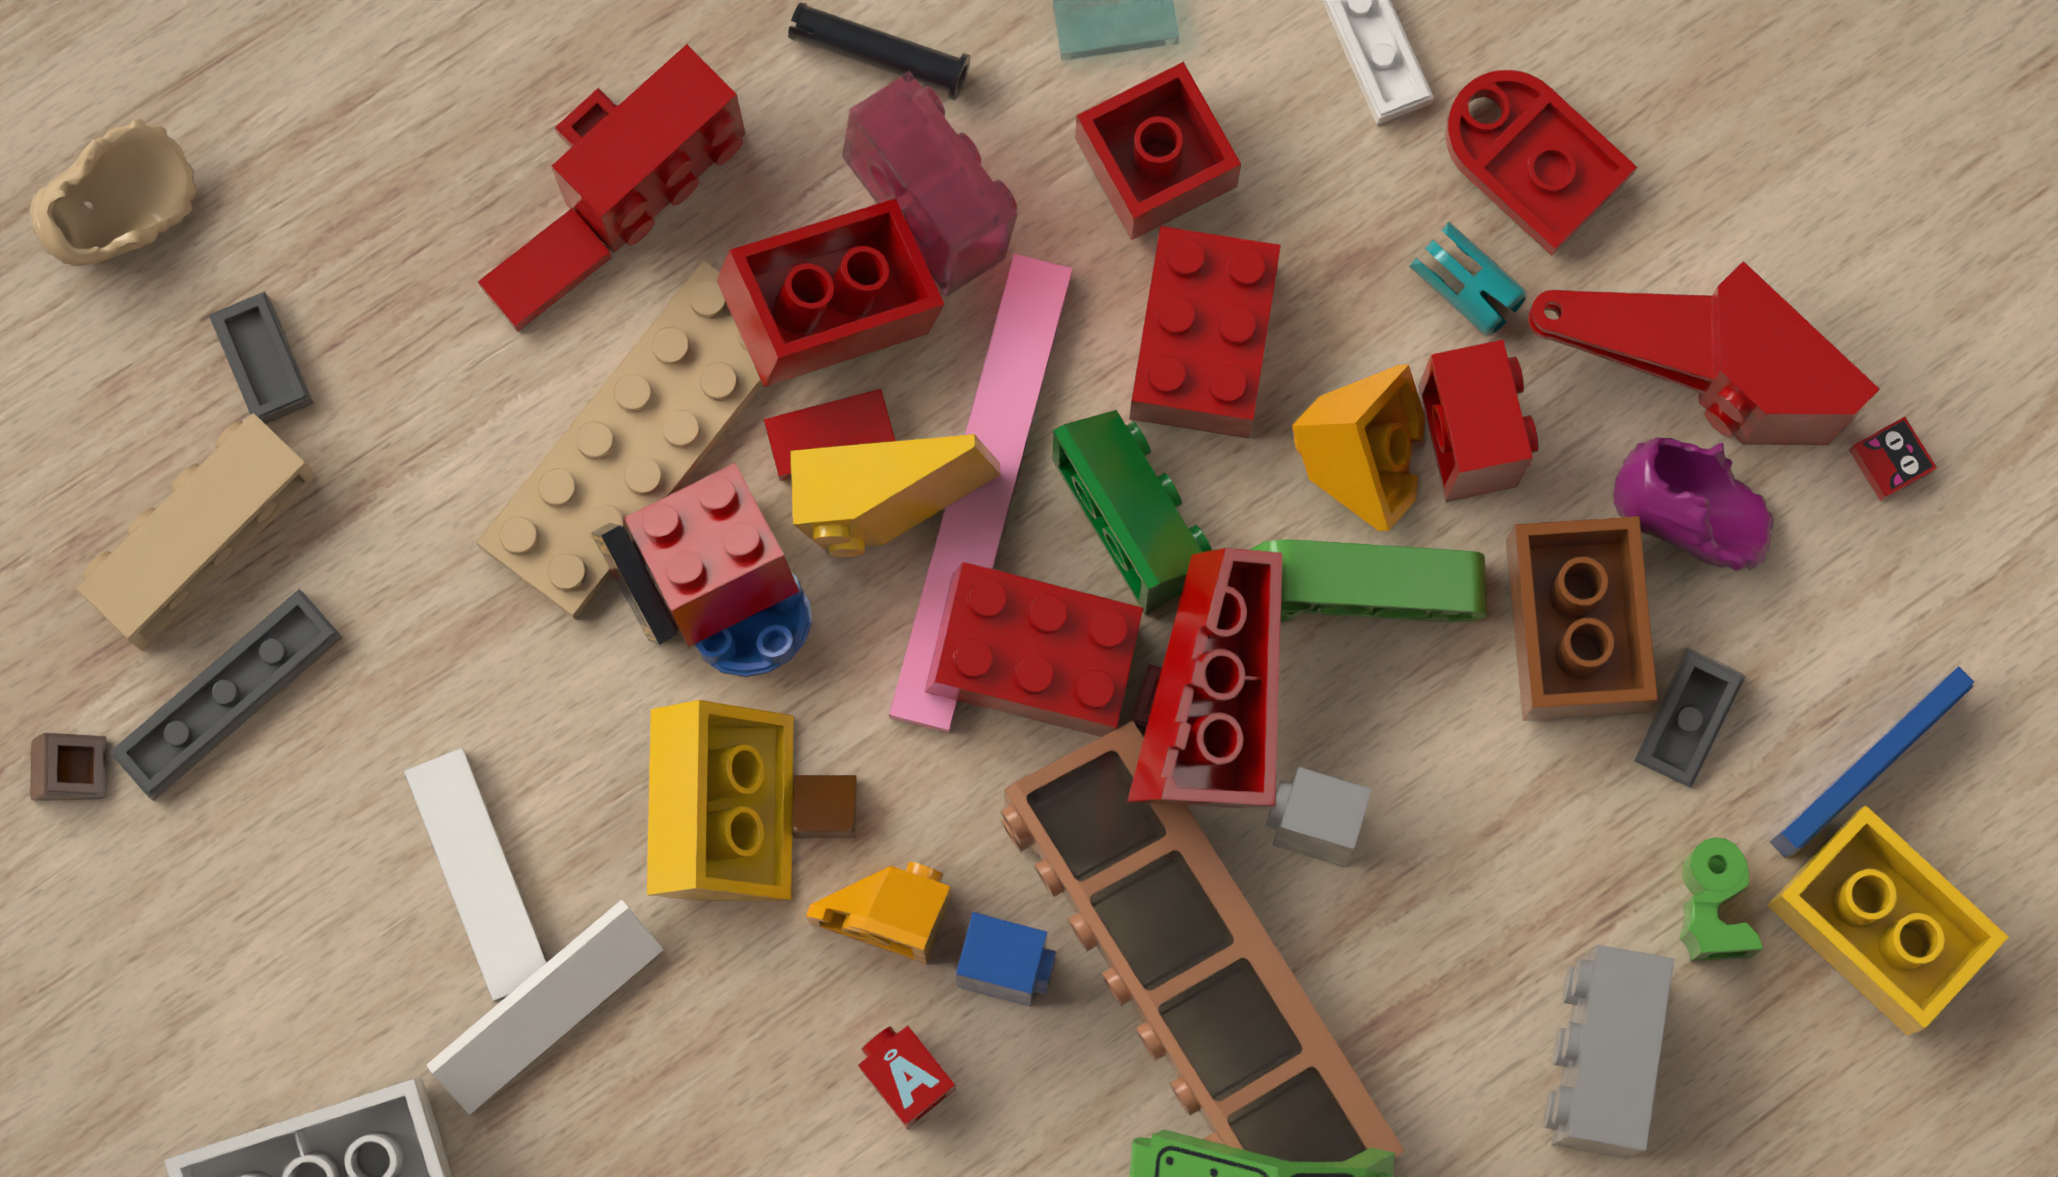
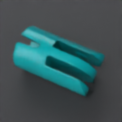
(1472, 299)

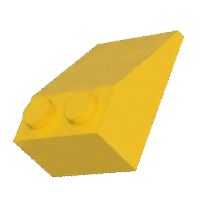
(882, 489)

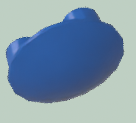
(761, 640)

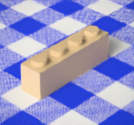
(195, 530)

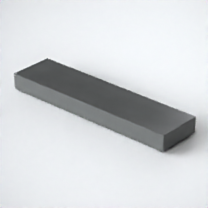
(225, 695)

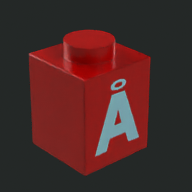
(905, 1074)

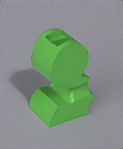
(1715, 875)

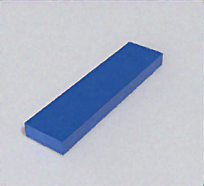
(1872, 763)

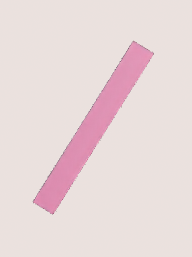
(1002, 422)

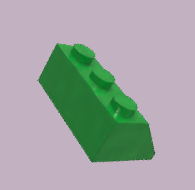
(1128, 505)

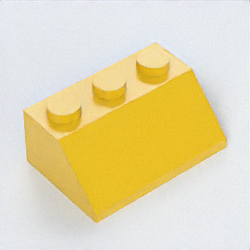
(720, 803)

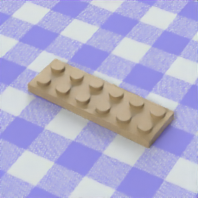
(628, 445)

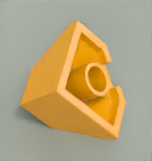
(1361, 444)
(888, 910)

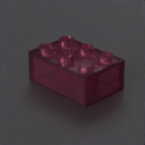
(911, 153)

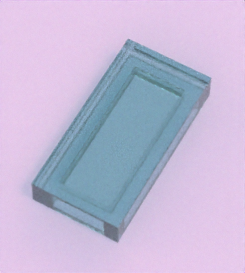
(1113, 26)

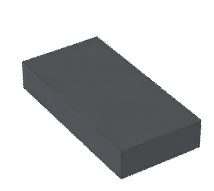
(261, 358)

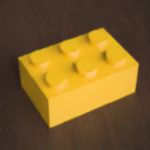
(1887, 921)

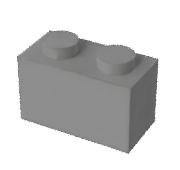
(1318, 816)

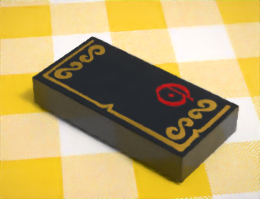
(635, 583)

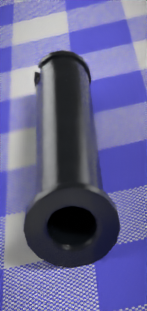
(879, 49)

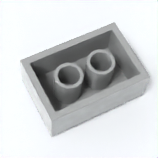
(1609, 1051)

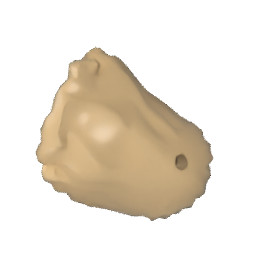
(136, 191)

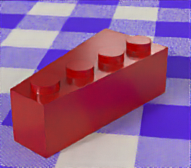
(1218, 688)

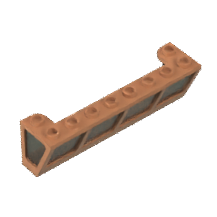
(1191, 960)

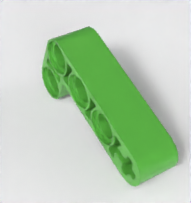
(1380, 581)

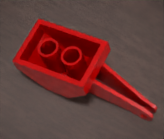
(1742, 349)

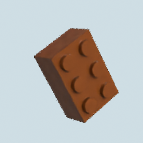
(1581, 618)

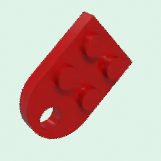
(1536, 160)

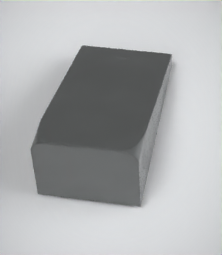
(1689, 717)

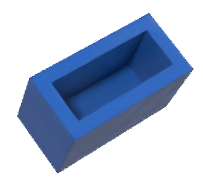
(1005, 960)

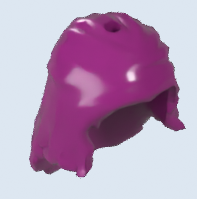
(1694, 503)

